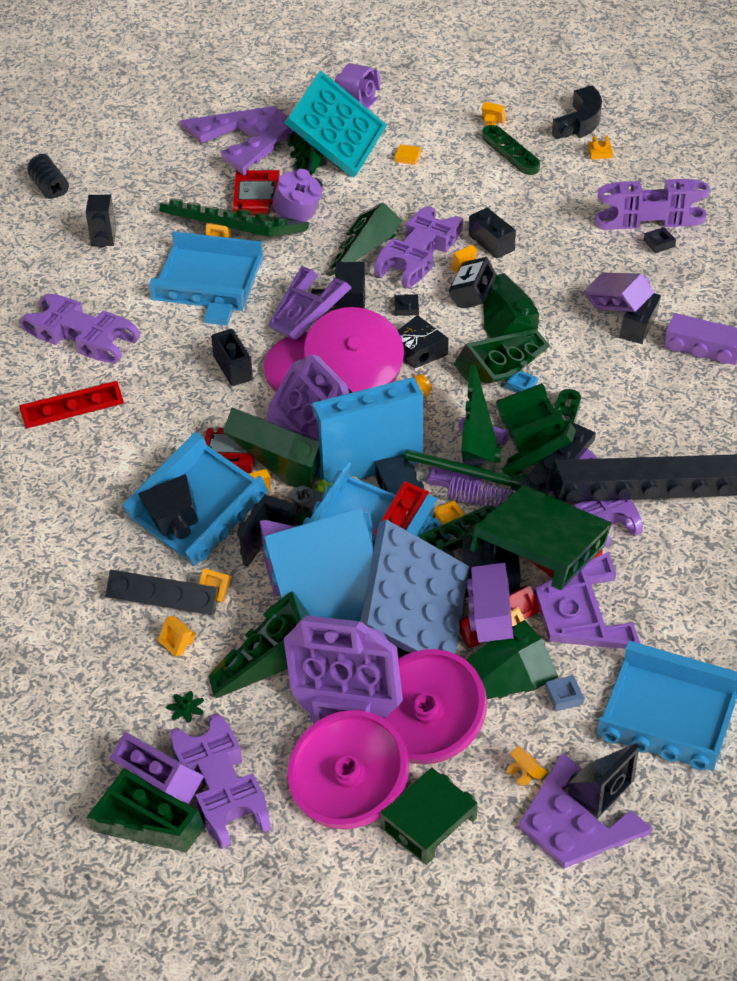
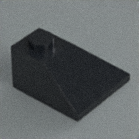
(604, 780)

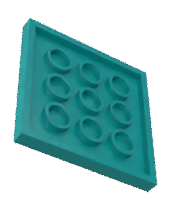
(336, 124)

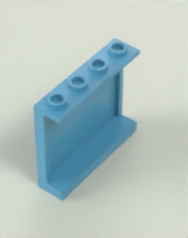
(208, 270)
(369, 427)
(220, 493)
(352, 494)
(325, 563)
(670, 706)

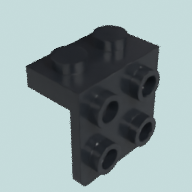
(249, 532)

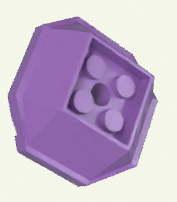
(305, 383)
(342, 667)

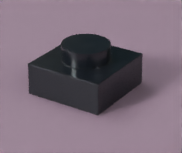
(659, 239)
(406, 305)

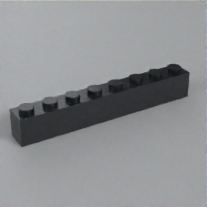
(644, 478)

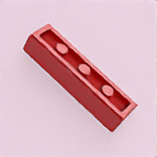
(71, 404)

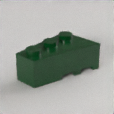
(145, 815)

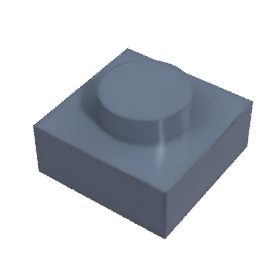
(564, 693)

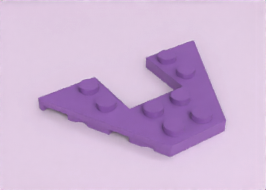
(261, 124)

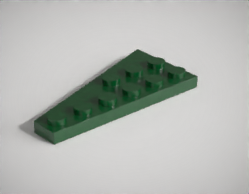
(241, 219)

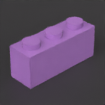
(619, 291)
(702, 338)
(490, 603)
(156, 767)

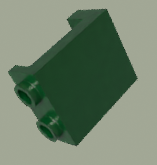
(529, 416)
(427, 814)

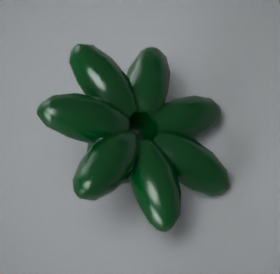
(185, 706)

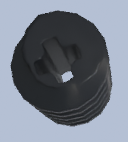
(47, 176)

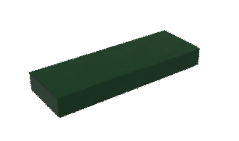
(539, 450)

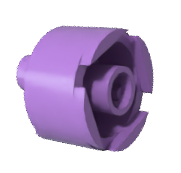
(360, 83)
(297, 195)

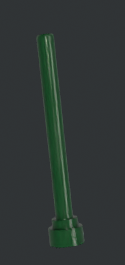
(512, 481)

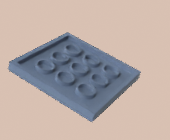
(414, 591)

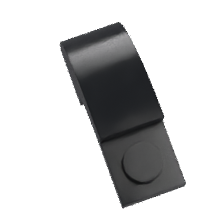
(586, 118)

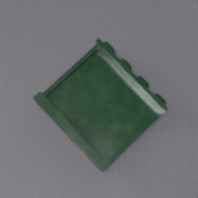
(544, 532)

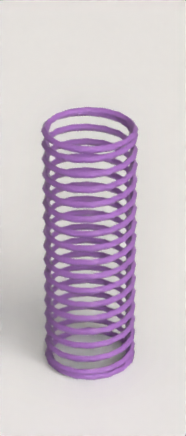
(477, 492)

